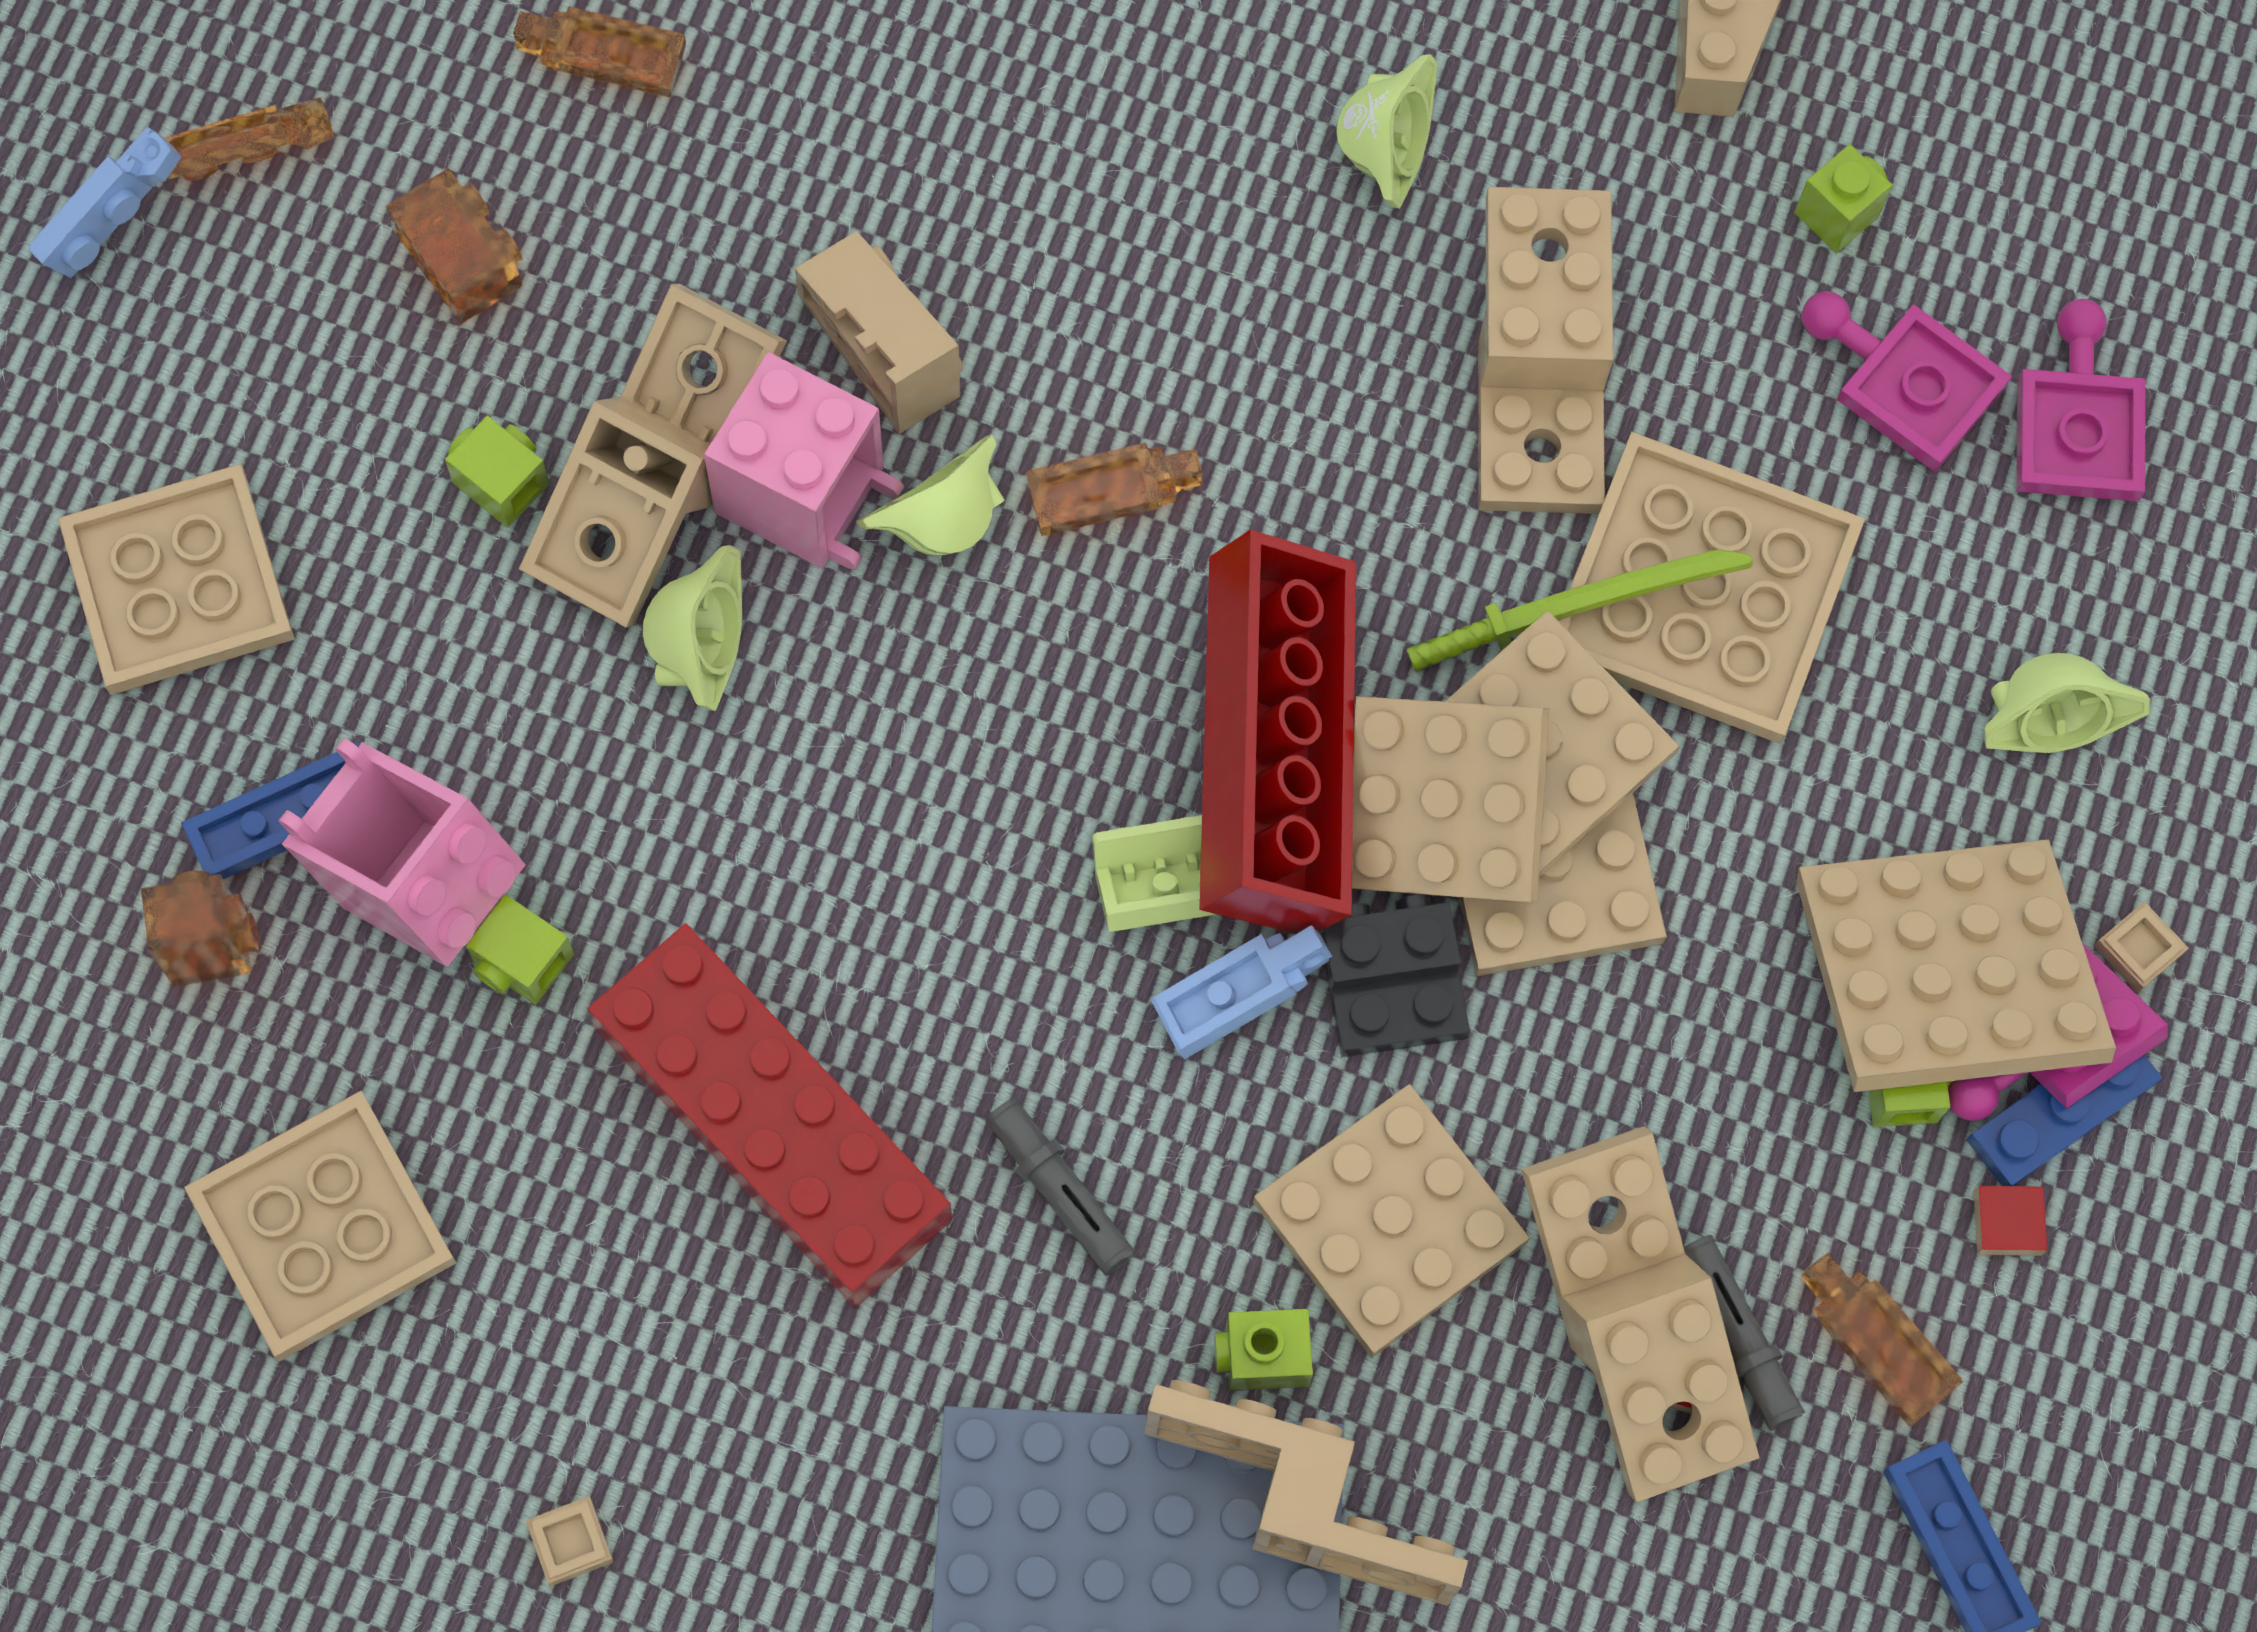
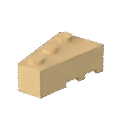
(1719, 52)
(881, 330)

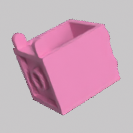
(797, 462)
(403, 852)

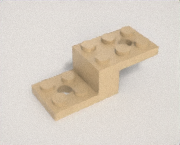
(1545, 350)
(644, 457)
(1640, 1314)
(1304, 1492)

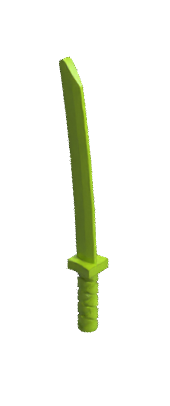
(1502, 625)

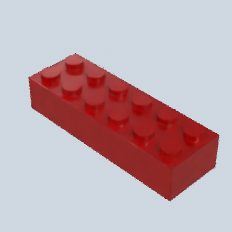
(1278, 735)
(770, 1115)

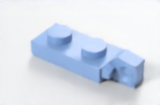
(103, 203)
(1238, 988)

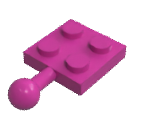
(1916, 384)
(2081, 428)
(2134, 1032)

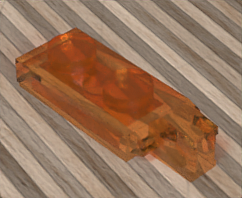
(604, 48)
(249, 137)
(1109, 486)
(1880, 1340)

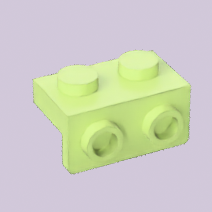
(1149, 873)

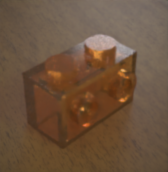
(456, 245)
(198, 929)

